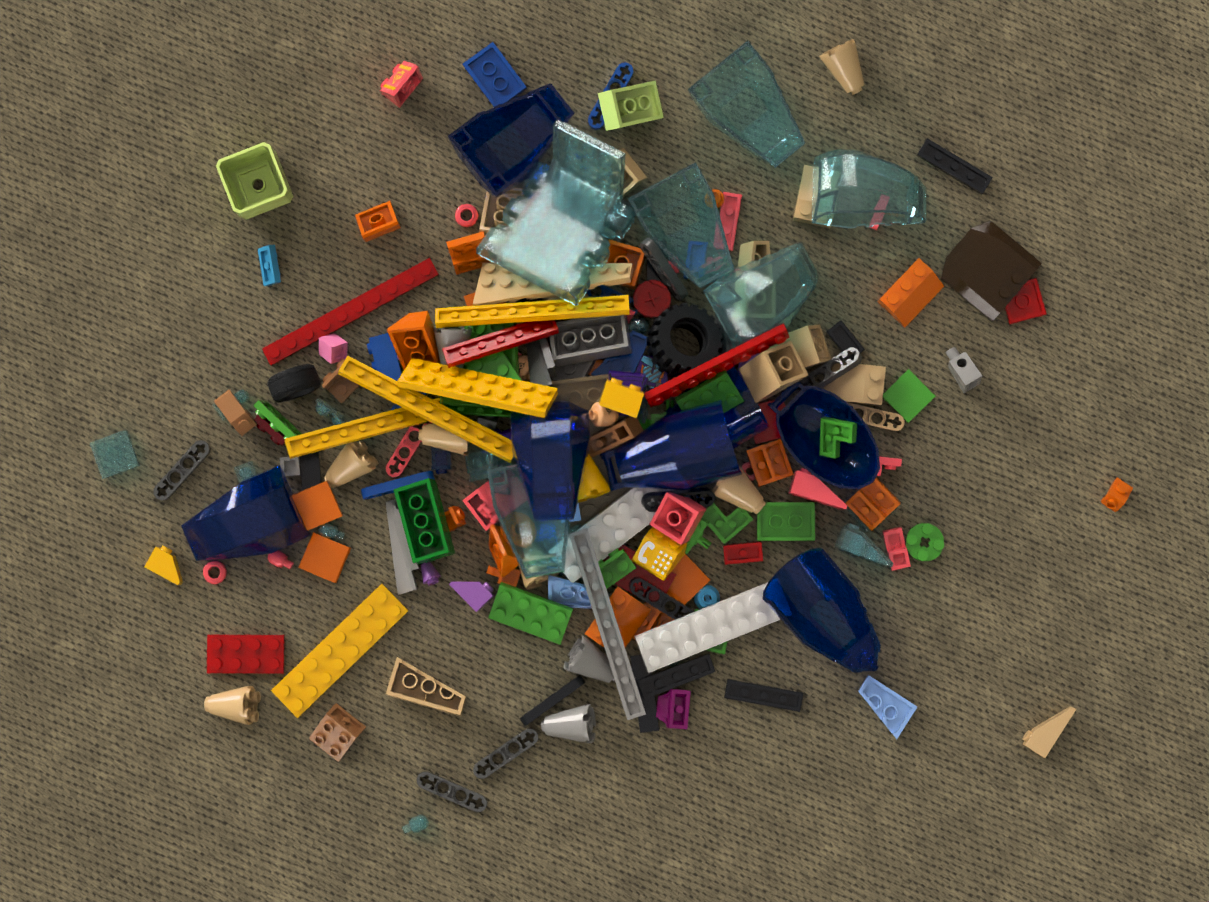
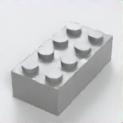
(590, 339)

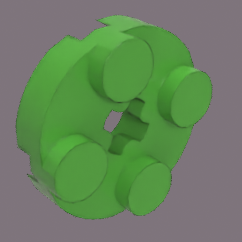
(926, 531)

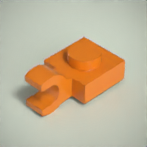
(510, 579)

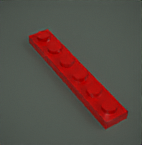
(498, 341)

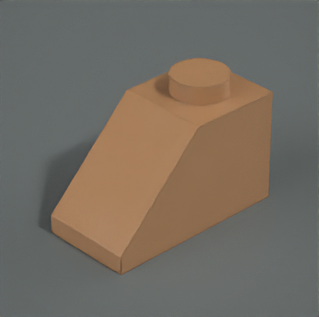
(235, 412)

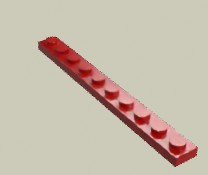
(350, 311)

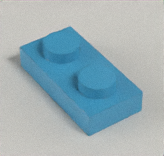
(269, 265)

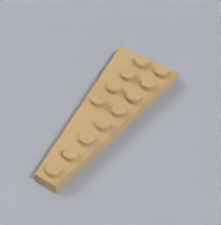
(501, 285)

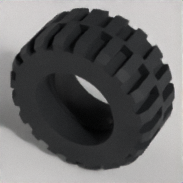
(696, 322)

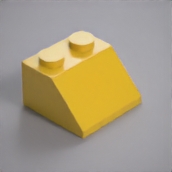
(621, 397)

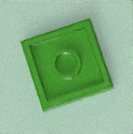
(908, 396)

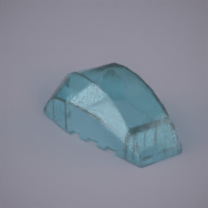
(748, 106)
(864, 190)
(685, 225)
(763, 293)
(537, 545)

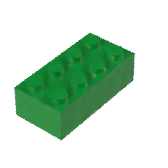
(424, 521)

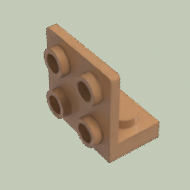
(338, 385)
(337, 732)

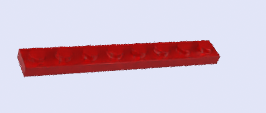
(716, 365)

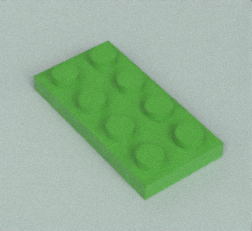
(530, 613)

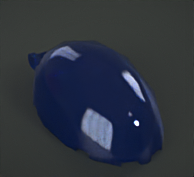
(800, 434)

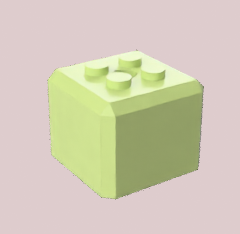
(241, 171)

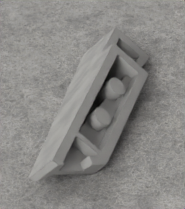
(400, 551)

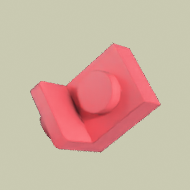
(890, 463)

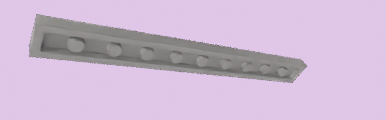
(607, 624)

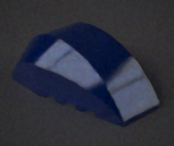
(510, 138)
(552, 458)
(247, 520)

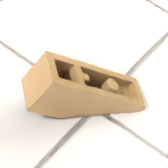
(1045, 735)

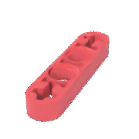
(405, 442)

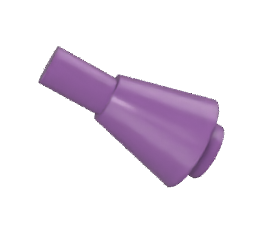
(429, 574)

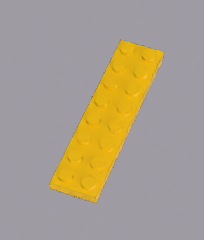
(478, 387)
(339, 650)

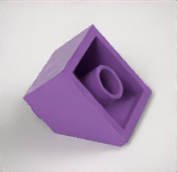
(474, 593)

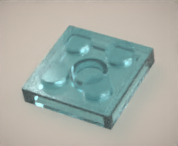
(114, 454)

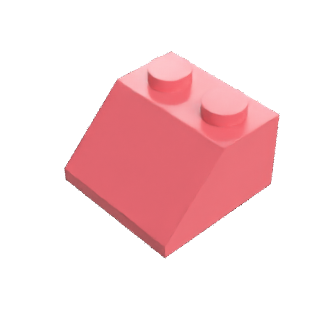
(677, 517)

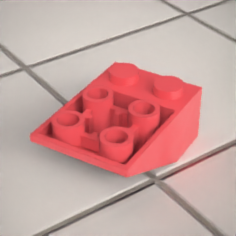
(475, 499)

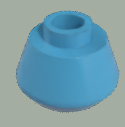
(706, 591)

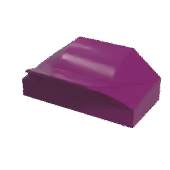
(674, 708)

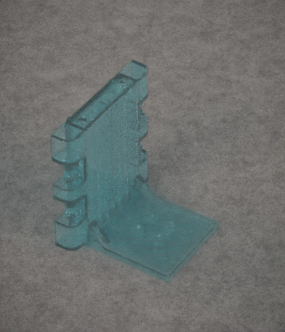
(564, 219)

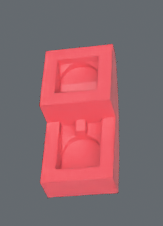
(896, 548)

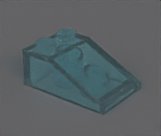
(860, 545)

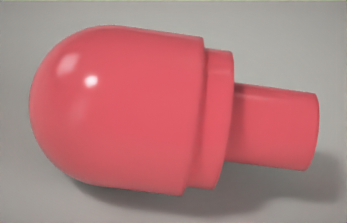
(280, 559)

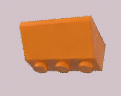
(911, 292)
(414, 338)
(628, 614)

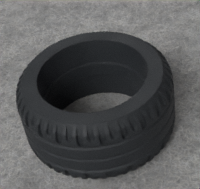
(293, 383)

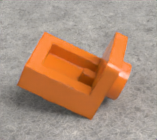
(1117, 495)
(455, 518)

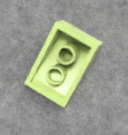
(630, 105)

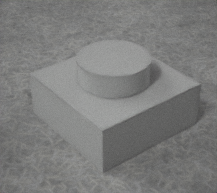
(290, 467)

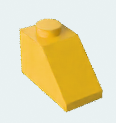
(165, 564)

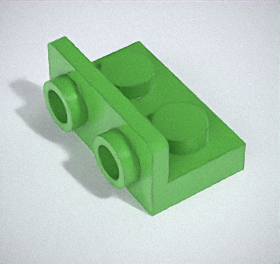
(616, 567)

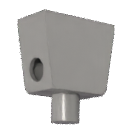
(966, 376)

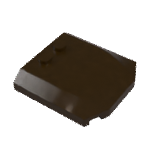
(988, 268)

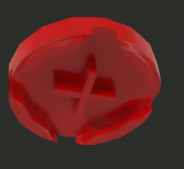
(651, 298)

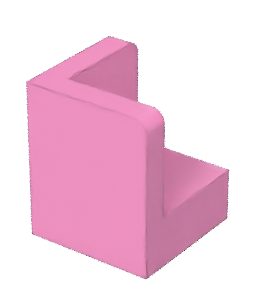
(332, 348)

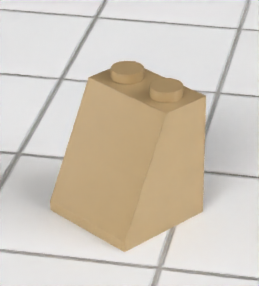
(809, 345)
(773, 371)

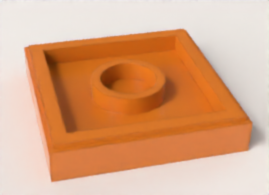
(317, 505)

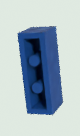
(384, 356)

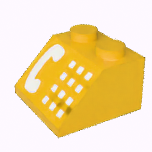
(659, 553)

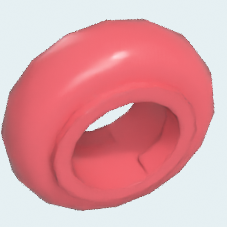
(472, 221)
(223, 572)

